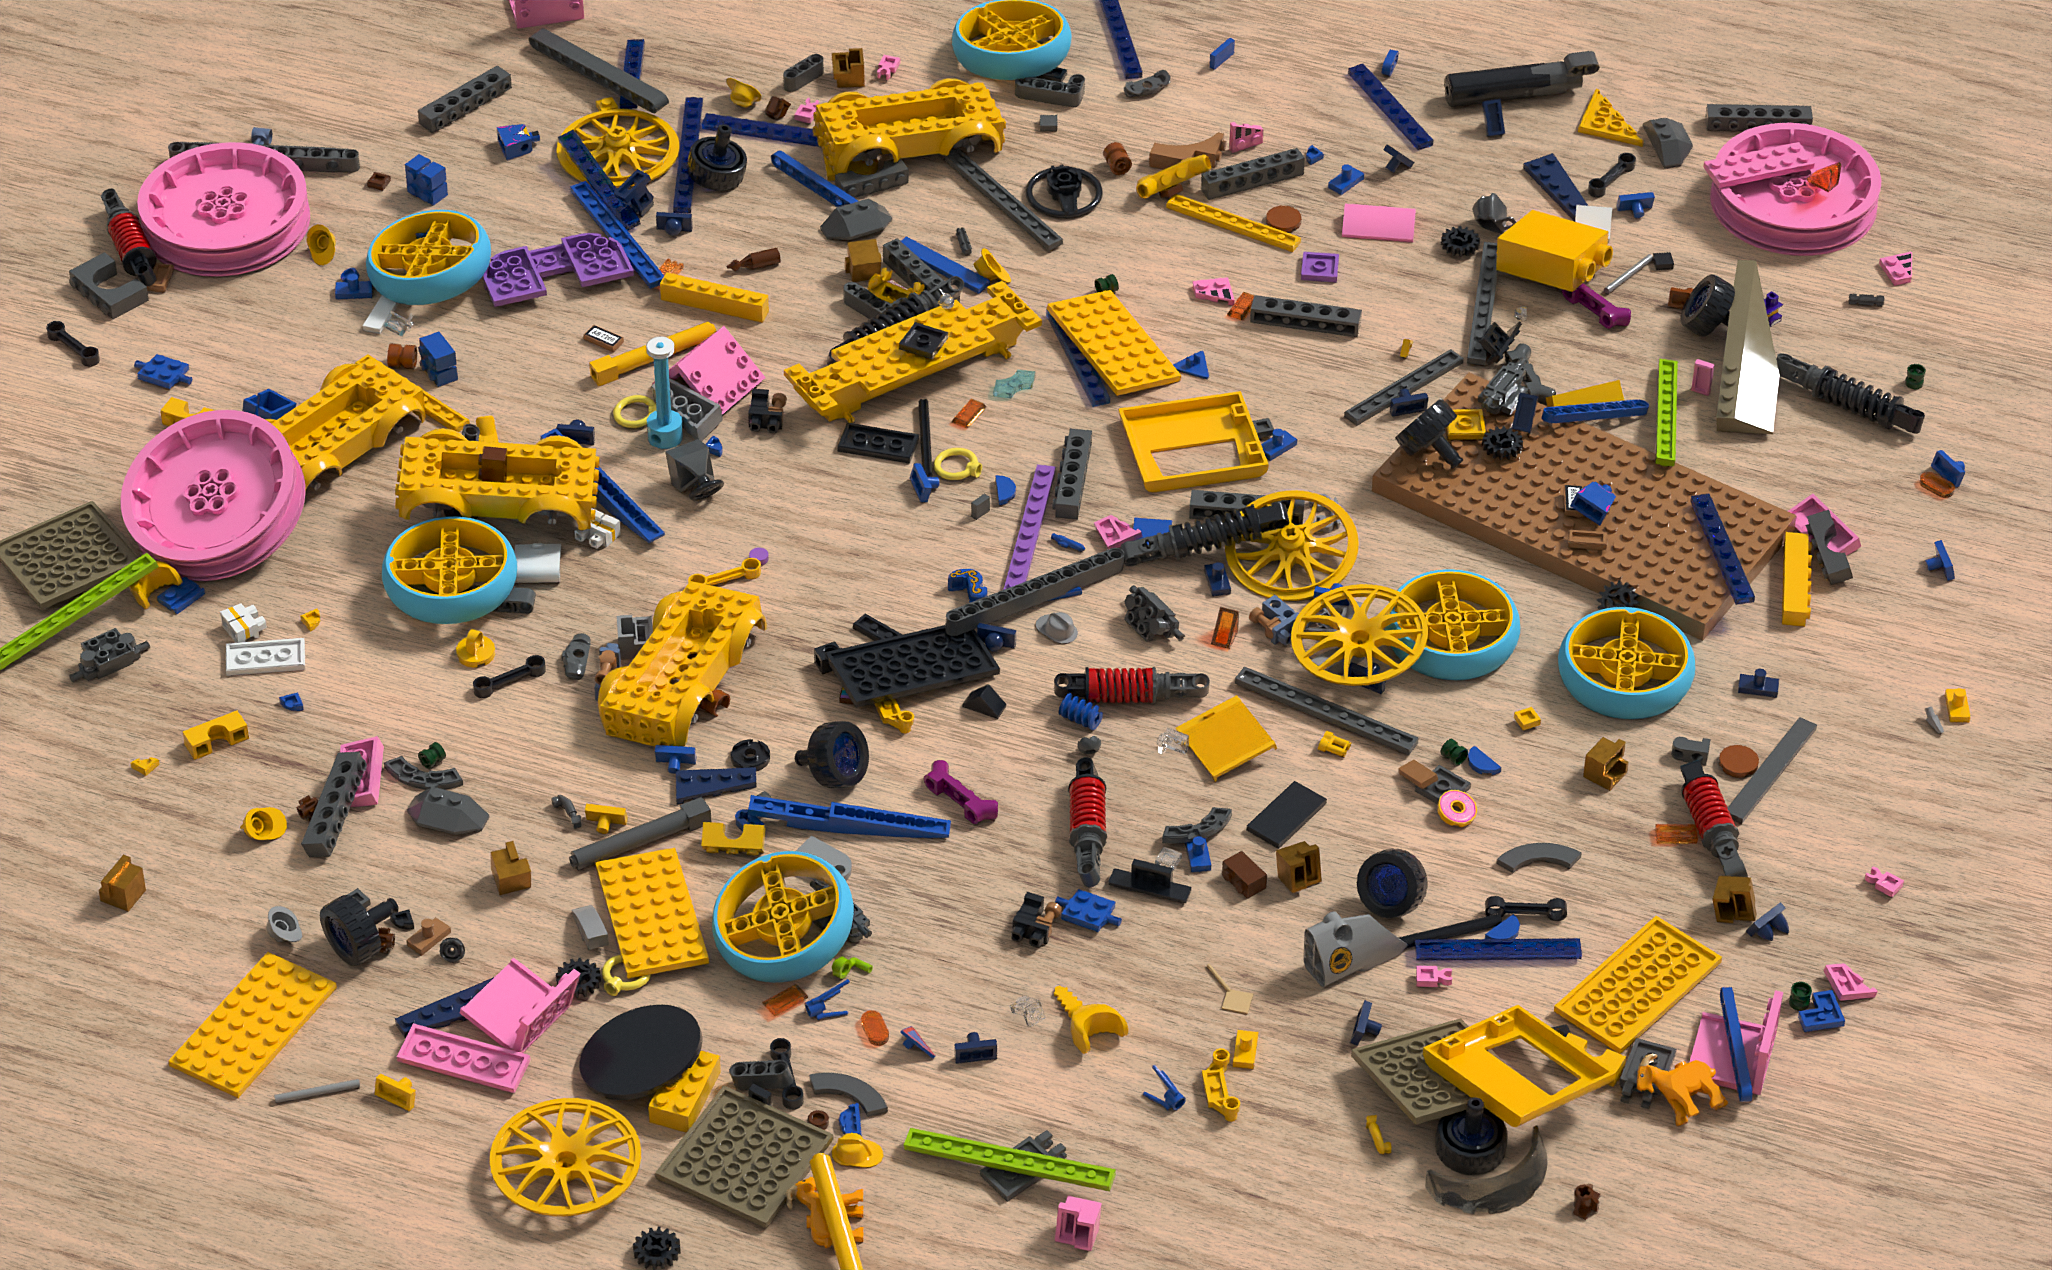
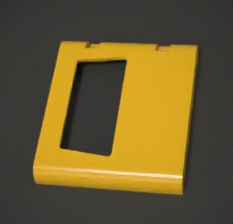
(1193, 424)
(1499, 1086)

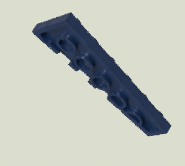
(1555, 182)
(440, 1012)

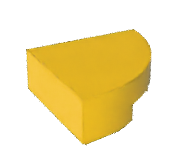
(1407, 344)
(311, 619)
(145, 766)

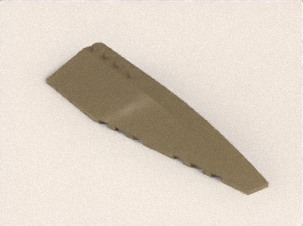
(1749, 362)

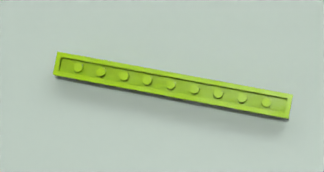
(1666, 413)
(76, 609)
(1010, 1159)

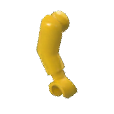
(1377, 1136)

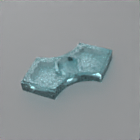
(1019, 381)

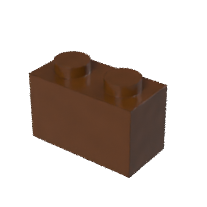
(493, 464)
(1244, 874)

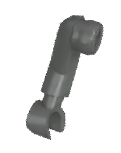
(567, 804)

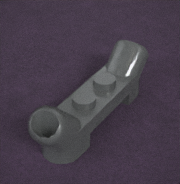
(1530, 379)

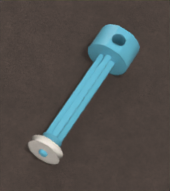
(663, 425)

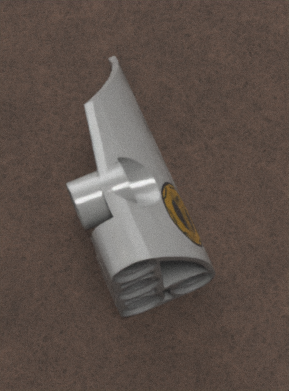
(1346, 946)

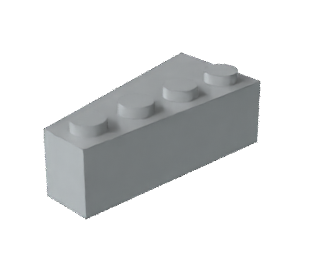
(697, 412)

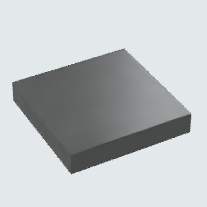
(1446, 781)

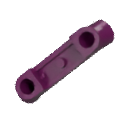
(1608, 313)
(974, 808)

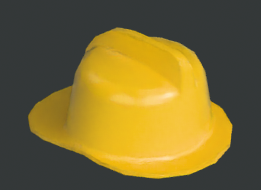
(742, 93)
(321, 244)
(990, 268)
(264, 823)
(855, 1151)

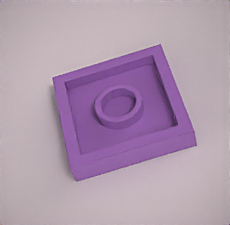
(1320, 267)

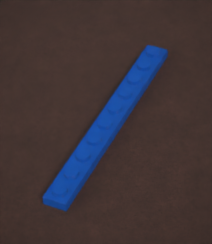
(613, 228)

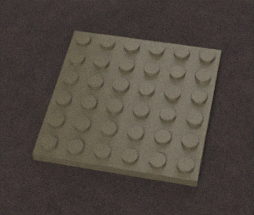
(66, 554)
(1407, 1079)
(743, 1156)

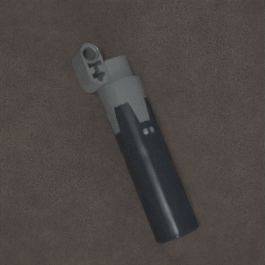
(1519, 81)

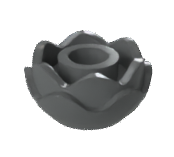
(1089, 745)
(452, 955)

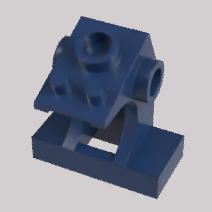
(638, 197)

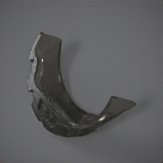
(1493, 1193)

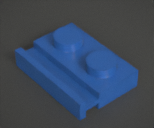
(181, 596)

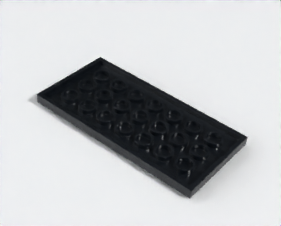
(910, 664)

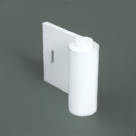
(538, 563)

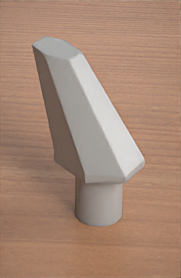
(1933, 720)

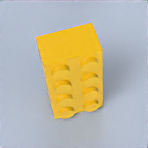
(683, 1101)

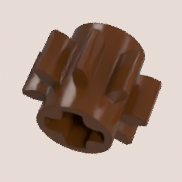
(307, 807)
(387, 939)

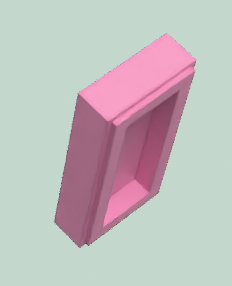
(1702, 377)

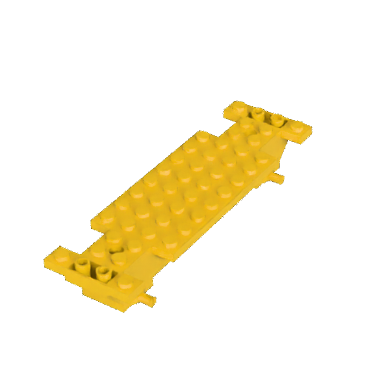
(878, 365)

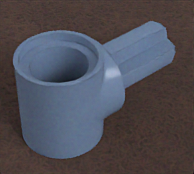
(261, 136)

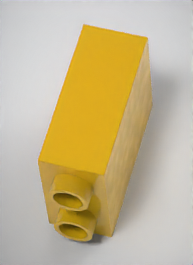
(1553, 250)

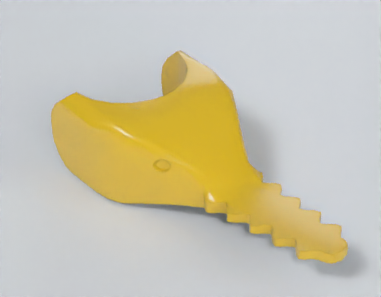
(159, 577)
(1089, 1019)

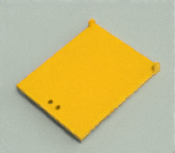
(1226, 737)

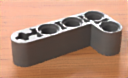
(1052, 92)
(864, 301)

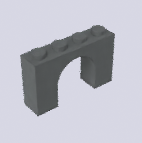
(111, 301)

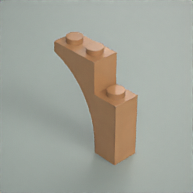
(1165, 156)

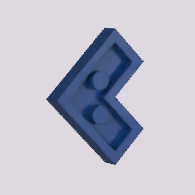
(1825, 1015)

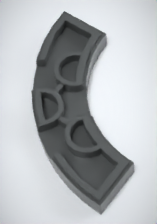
(411, 776)
(1209, 825)
(1527, 853)
(853, 1087)

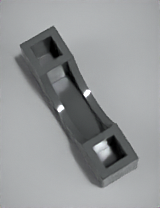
(890, 176)
(1835, 564)

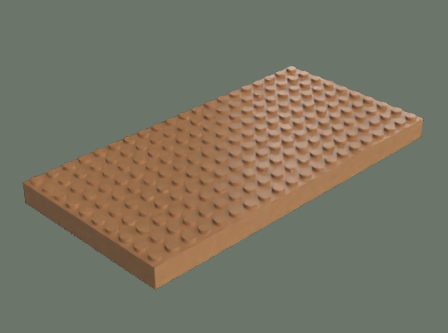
(1649, 527)

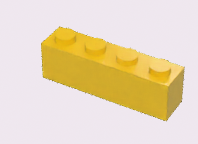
(1595, 394)

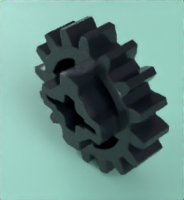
(1460, 241)
(1502, 443)
(1621, 594)
(589, 975)
(656, 1248)

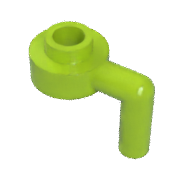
(843, 965)

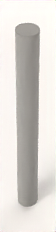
(1628, 274)
(317, 1091)

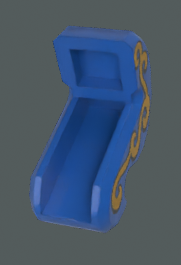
(969, 580)

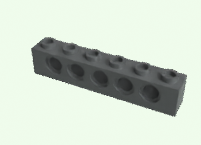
(464, 99)
(1744, 117)
(1252, 173)
(909, 266)
(1306, 316)
(1073, 474)
(1209, 503)
(334, 804)

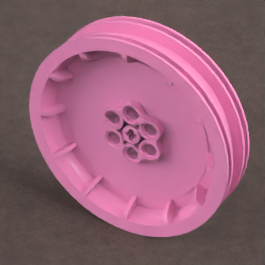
(224, 209)
(1789, 212)
(213, 494)

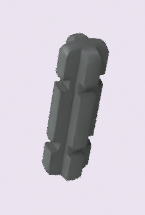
(963, 241)
(1864, 299)

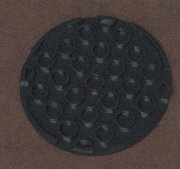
(640, 1052)

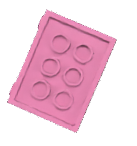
(542, 12)
(718, 370)
(519, 1005)
(1758, 1040)

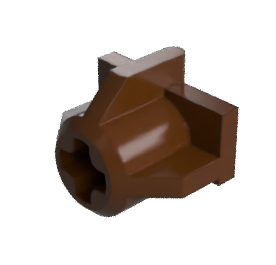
(777, 107)
(1585, 1200)

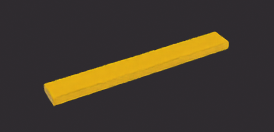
(1233, 222)
(437, 409)

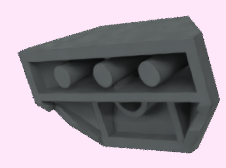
(1669, 141)
(856, 220)
(447, 812)

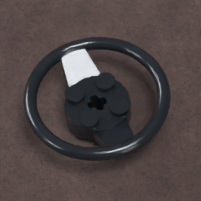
(1064, 185)

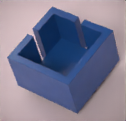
(428, 182)
(437, 359)
(268, 405)

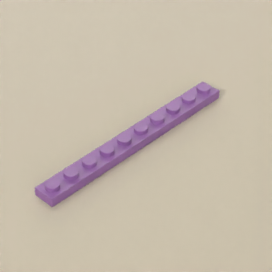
(1030, 525)

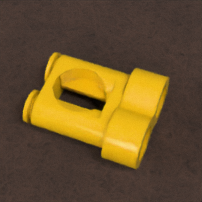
(1329, 739)

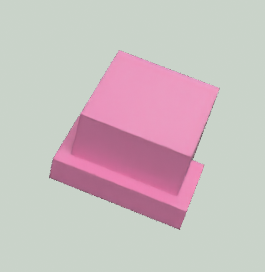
(1078, 1222)

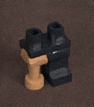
(763, 415)
(1029, 922)

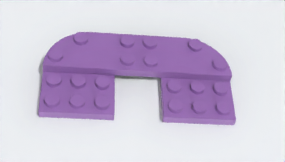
(518, 272)

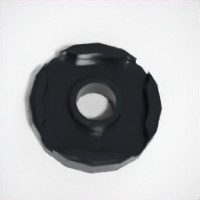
(746, 747)

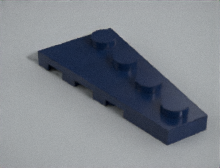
(703, 782)

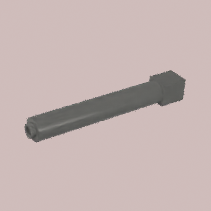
(688, 817)

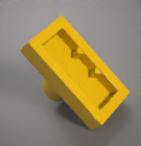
(1957, 705)
(605, 816)
(1245, 1049)
(396, 1092)

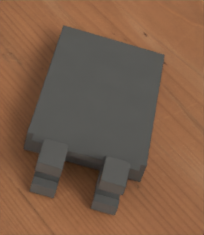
(1628, 1079)
(1010, 1183)

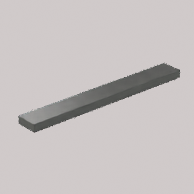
(1412, 382)
(1771, 769)

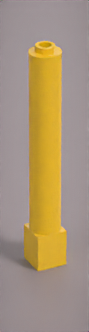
(607, 368)
(835, 1212)

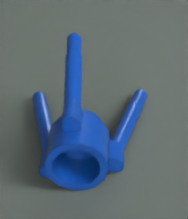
(816, 1005)
(1173, 1097)

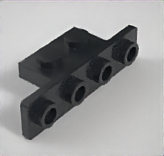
(1497, 341)
(1150, 880)

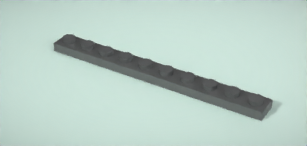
(1003, 199)
(1483, 304)
(1326, 710)

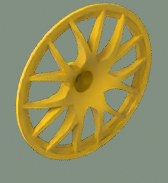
(623, 145)
(1296, 549)
(1359, 635)
(565, 1156)

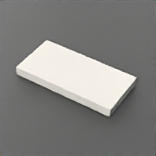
(265, 656)

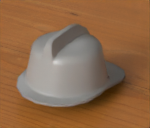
(1057, 627)
(283, 925)

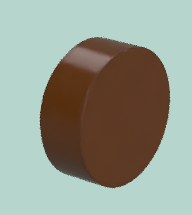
(819, 1119)

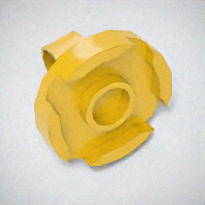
(475, 649)

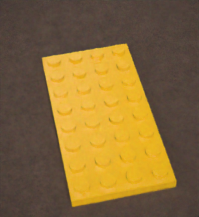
(1113, 342)
(651, 913)
(1637, 984)
(252, 1024)

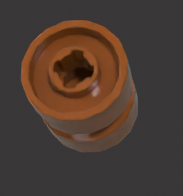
(1117, 158)
(403, 356)
(720, 698)

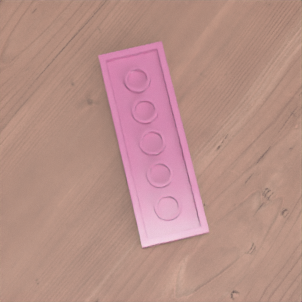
(1758, 165)
(463, 1058)

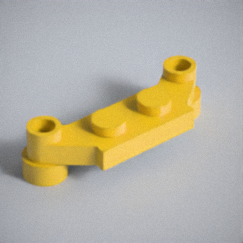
(891, 714)
(1216, 1088)

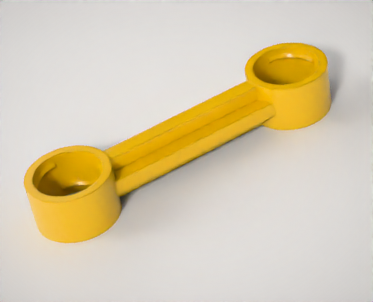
(730, 574)

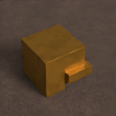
(849, 68)
(862, 260)
(1605, 763)
(1299, 866)
(509, 871)
(123, 884)
(1734, 899)

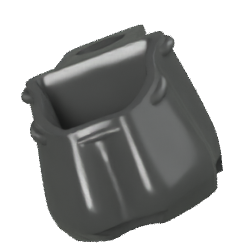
(1492, 214)

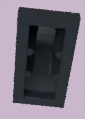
(985, 701)

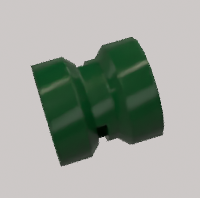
(1106, 284)
(1915, 376)
(1453, 751)
(430, 756)
(1800, 996)

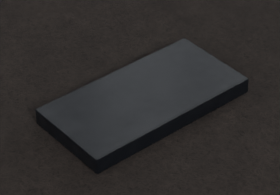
(878, 443)
(1286, 814)

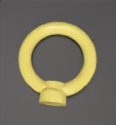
(633, 399)
(973, 468)
(615, 984)

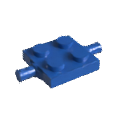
(163, 371)
(1088, 910)

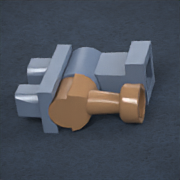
(1281, 621)
(609, 660)

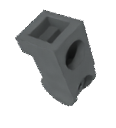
(1690, 750)

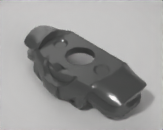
(1158, 81)
(576, 666)

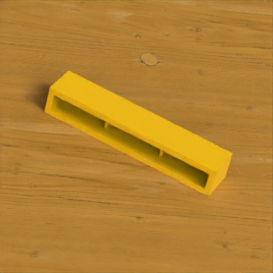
(714, 297)
(1795, 579)

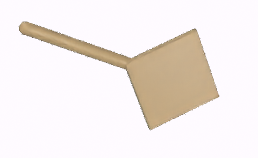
(1234, 1000)

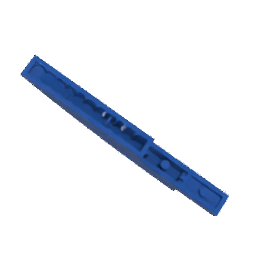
(621, 505)
(849, 819)

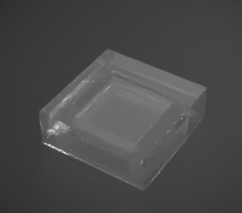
(1168, 858)

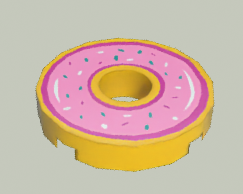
(1461, 800)

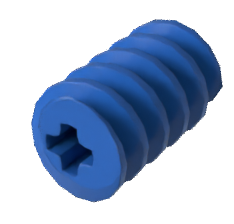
(1080, 713)

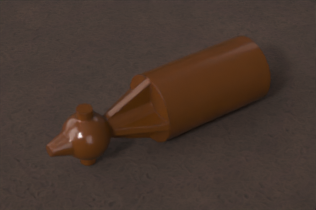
(757, 260)

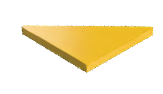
(1605, 122)

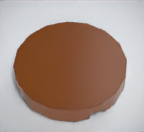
(1284, 218)
(1738, 761)

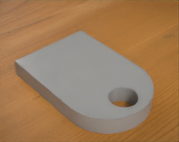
(828, 853)

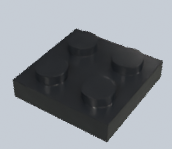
(923, 340)

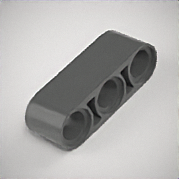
(803, 72)
(765, 1074)

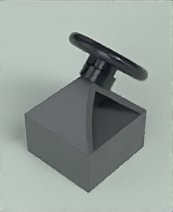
(692, 467)

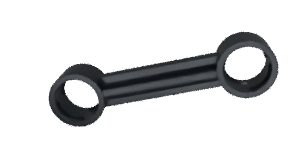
(1598, 186)
(72, 343)
(509, 676)
(1527, 908)
(793, 1089)

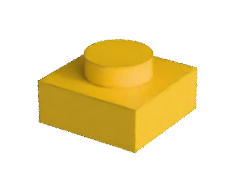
(606, 104)
(1527, 718)

